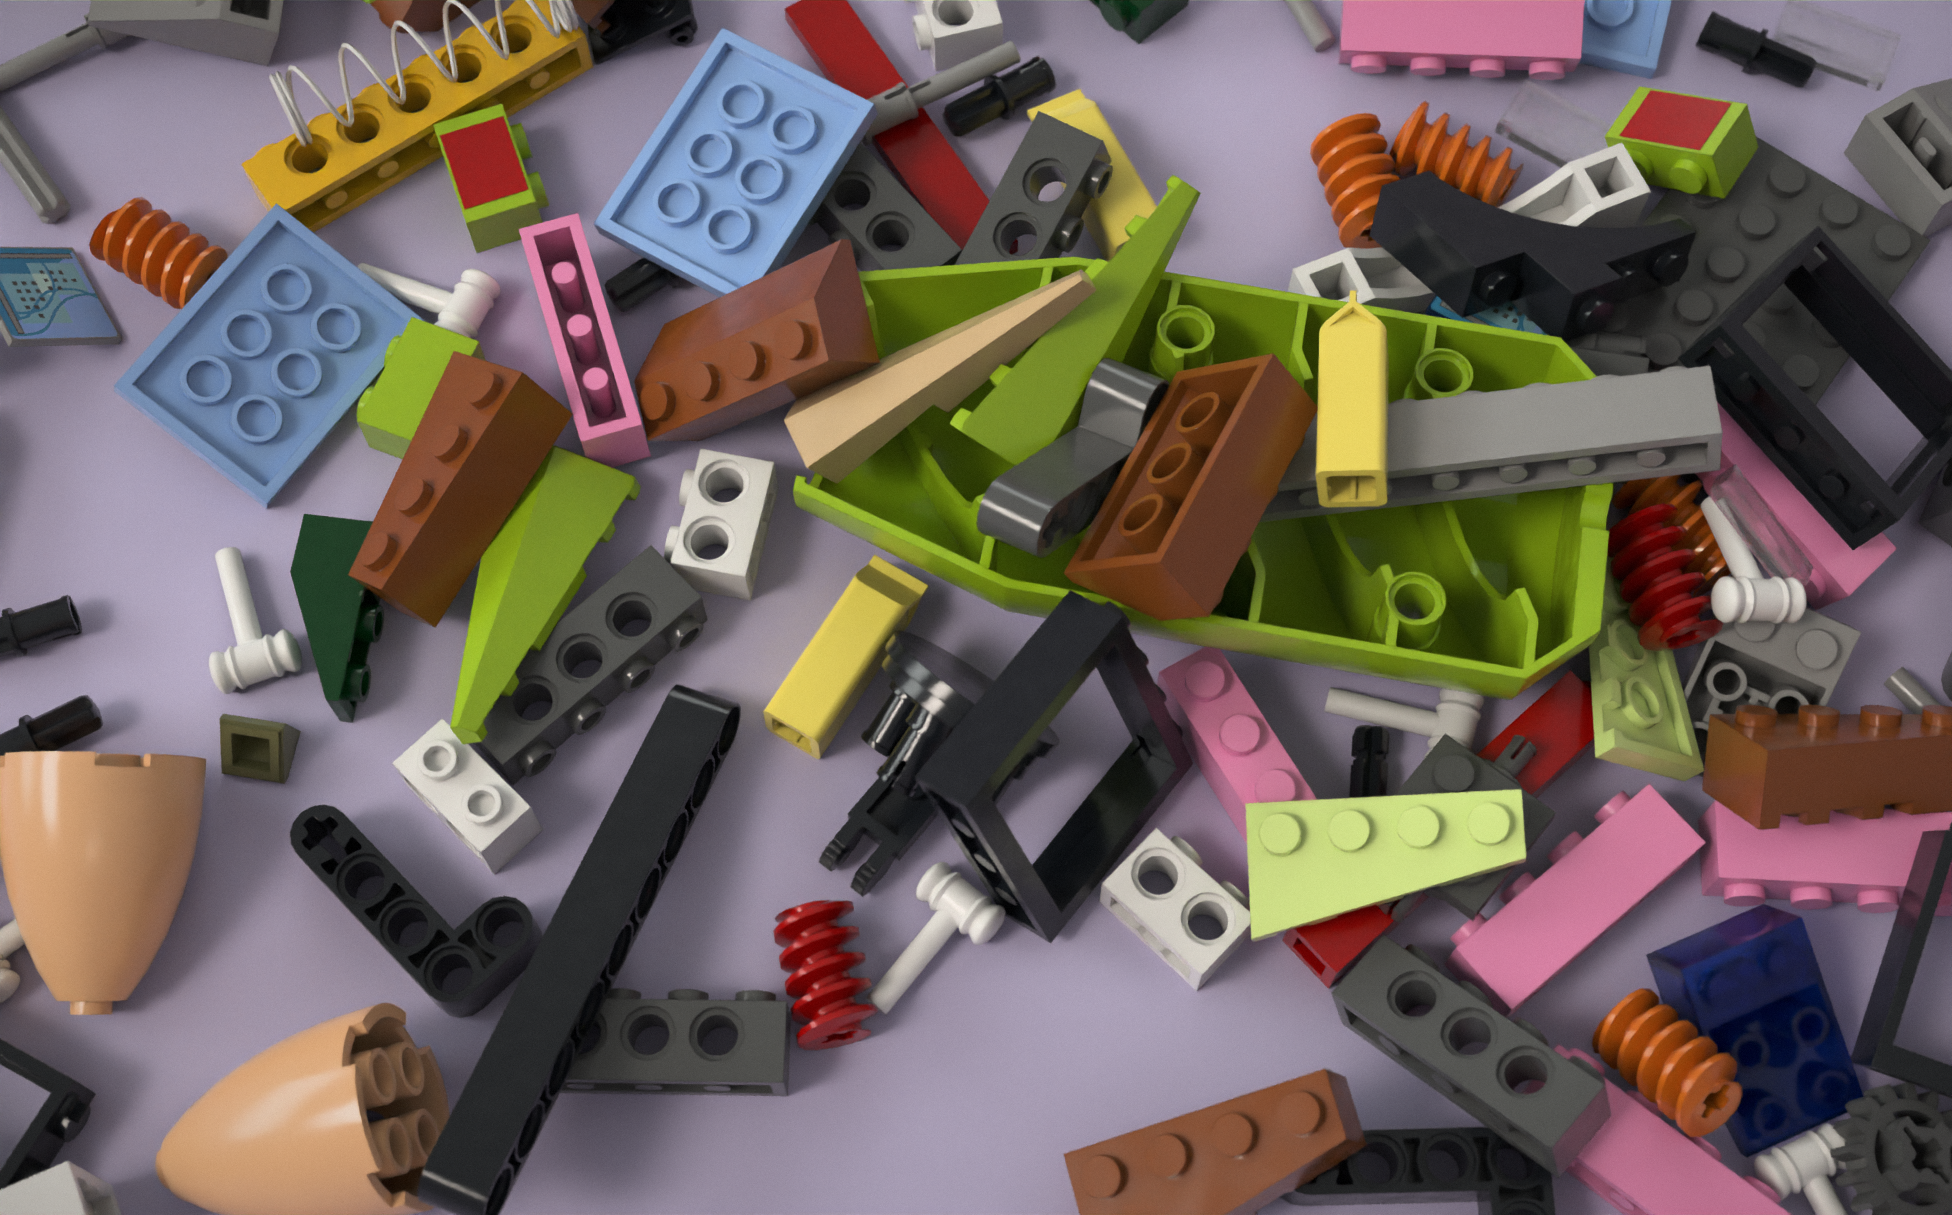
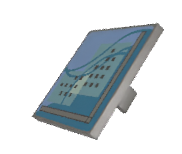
(50, 300)

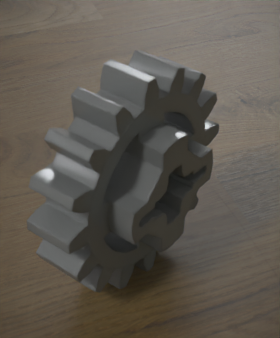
(1896, 1158)

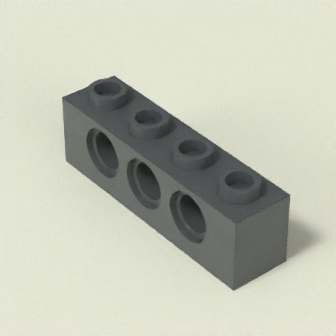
(1046, 155)
(887, 218)
(641, 590)
(751, 1068)
(1544, 1125)

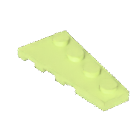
(1638, 698)
(1365, 851)

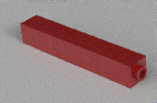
(1561, 732)

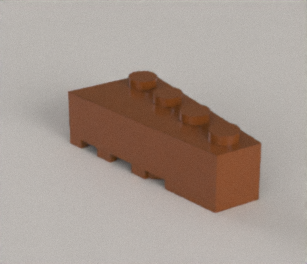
(456, 484)
(1829, 761)
(1223, 1155)

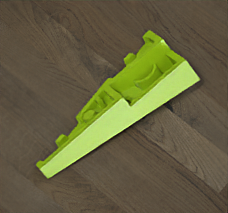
(1047, 386)
(533, 576)

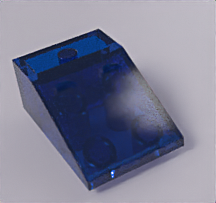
(1767, 1006)

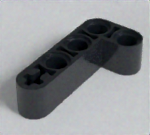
(401, 904)
(1412, 1181)

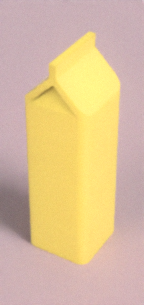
(1125, 193)
(1352, 409)
(843, 657)

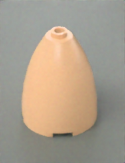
(97, 863)
(295, 1129)

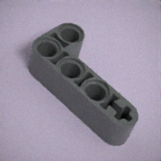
(1065, 483)

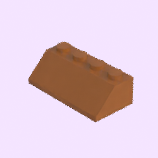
(757, 348)
(1195, 488)

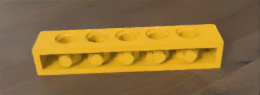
(407, 140)

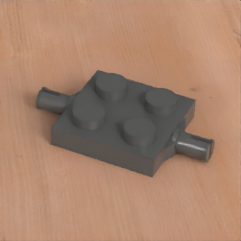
(1454, 770)

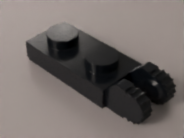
(887, 819)

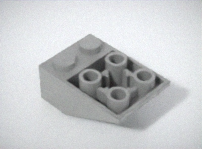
(219, 27)
(1908, 155)
(1766, 667)

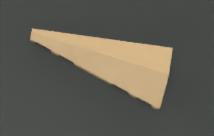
(863, 412)

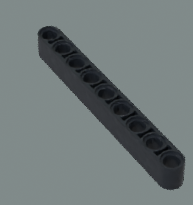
(579, 957)

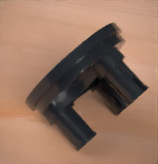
(926, 704)

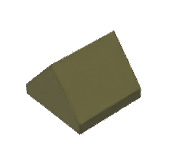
(257, 748)

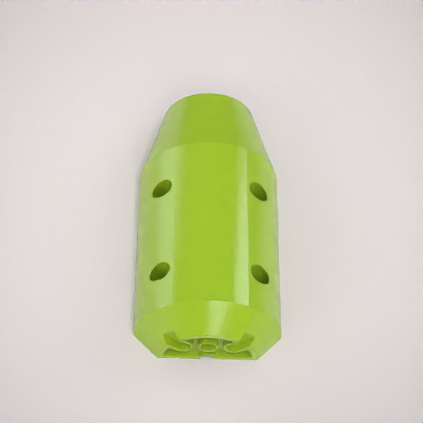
(1417, 594)

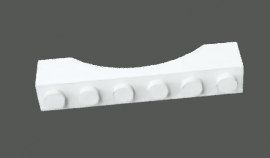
(1587, 192)

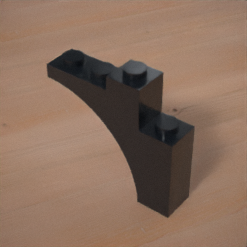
(1548, 270)

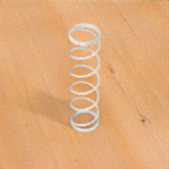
(560, 9)

